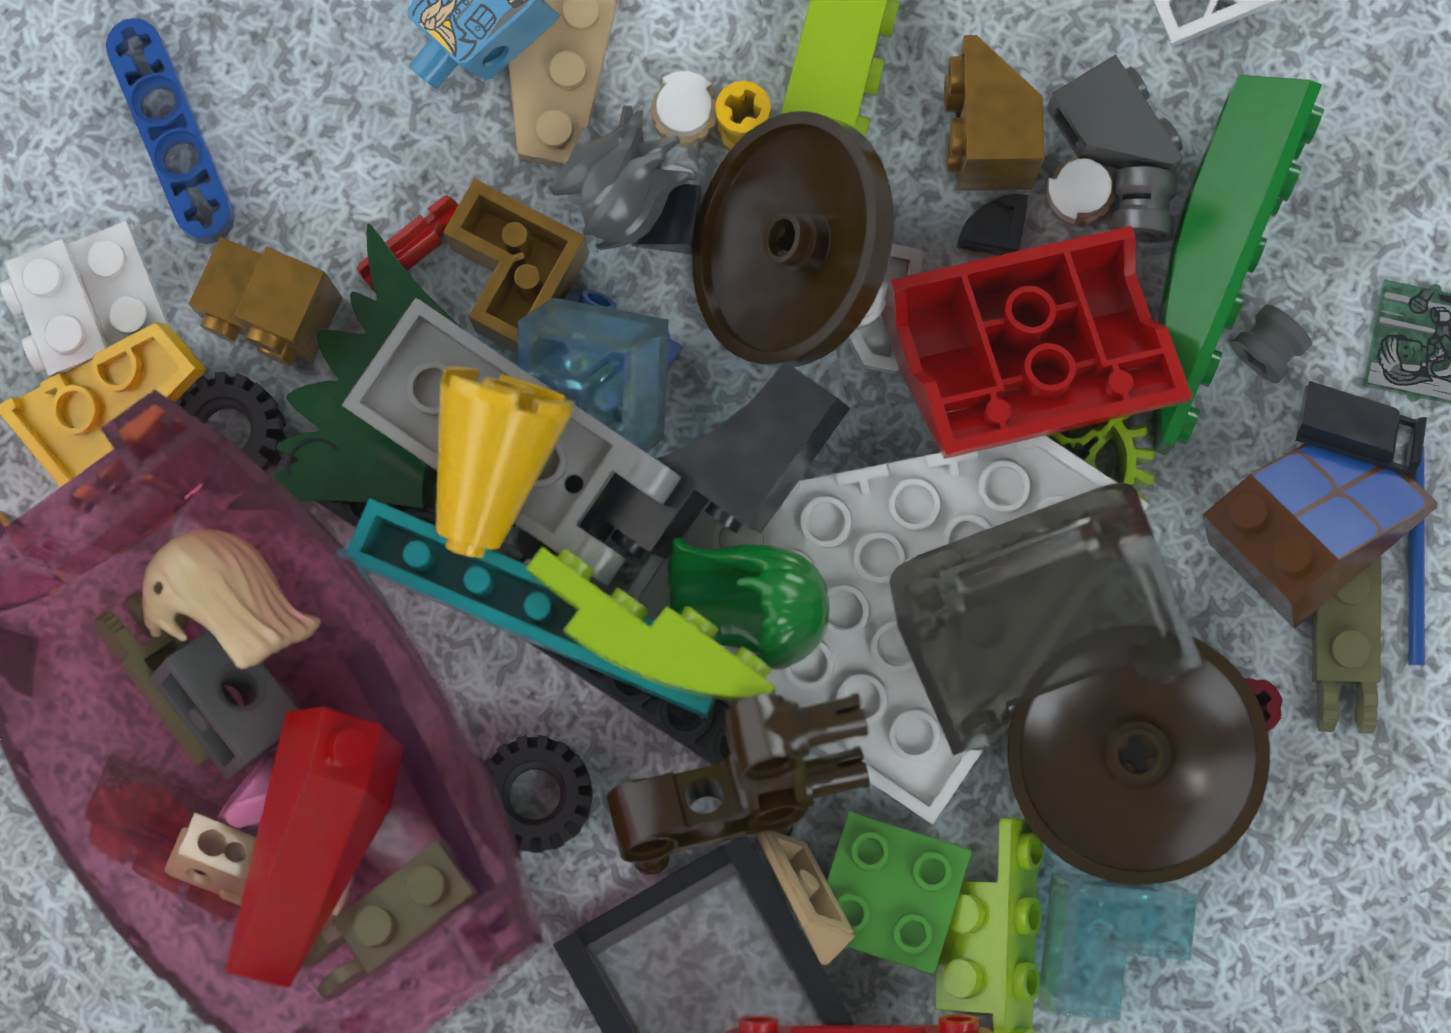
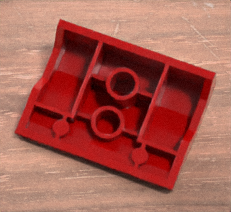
(1031, 343)

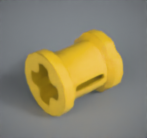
(735, 102)

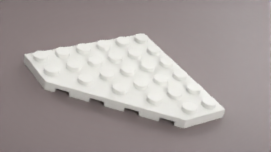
(856, 534)

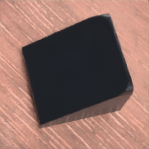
(677, 222)

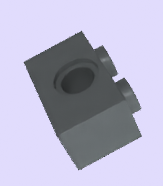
(227, 733)

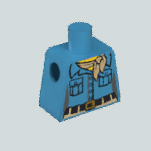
(475, 34)

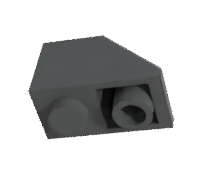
(1111, 122)

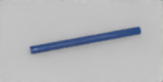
(1416, 585)

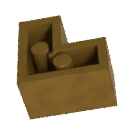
(525, 250)
(267, 299)

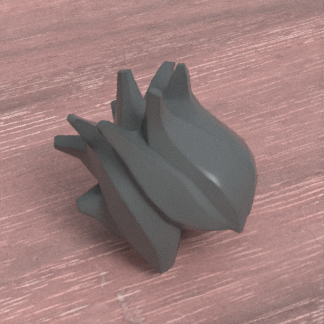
(620, 180)

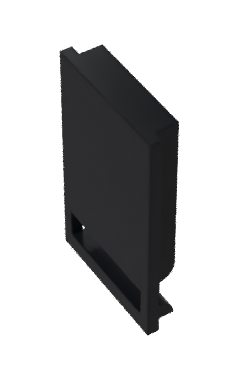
(1357, 428)

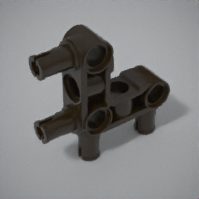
(760, 784)

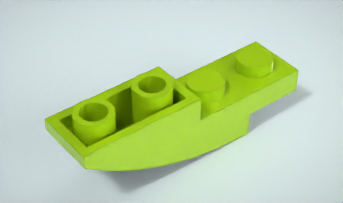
(670, 653)

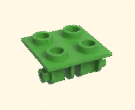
(897, 890)

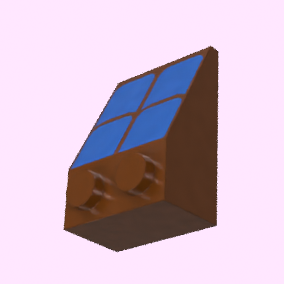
(1312, 525)

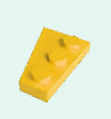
(66, 412)

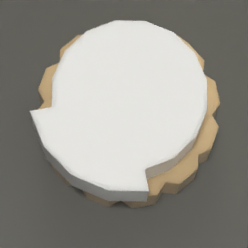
(684, 108)
(1080, 192)

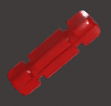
(416, 238)

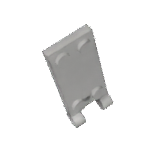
(403, 402)

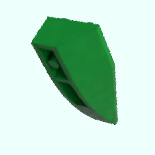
(1222, 225)

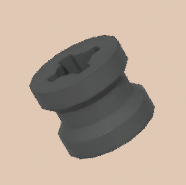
(1271, 343)

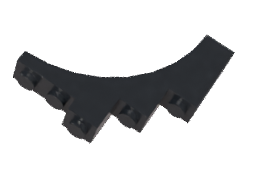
(739, 466)

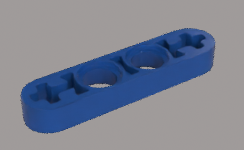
(167, 132)

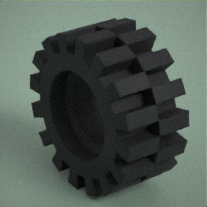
(252, 400)
(574, 785)

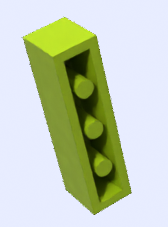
(838, 58)

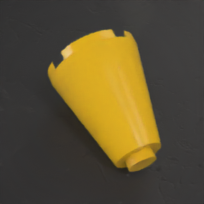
(490, 454)

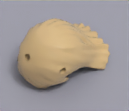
(227, 590)

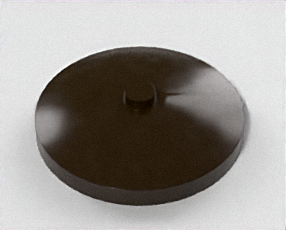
(792, 239)
(1142, 772)

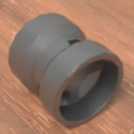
(1145, 202)

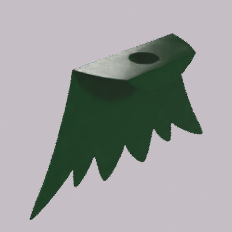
(368, 460)

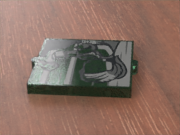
(1411, 343)

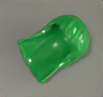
(754, 597)

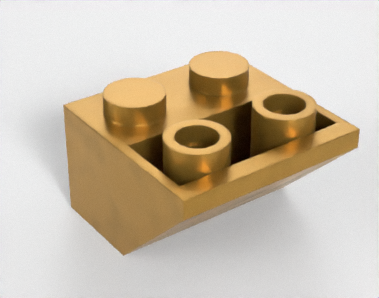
(997, 122)

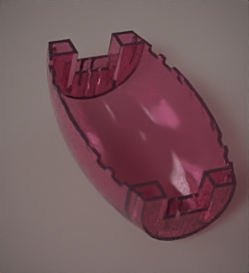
(123, 787)

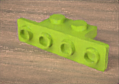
(991, 937)

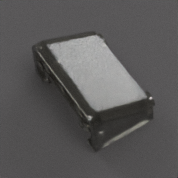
(1039, 611)

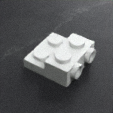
(81, 297)

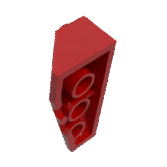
(317, 822)

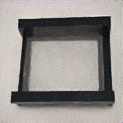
(701, 954)

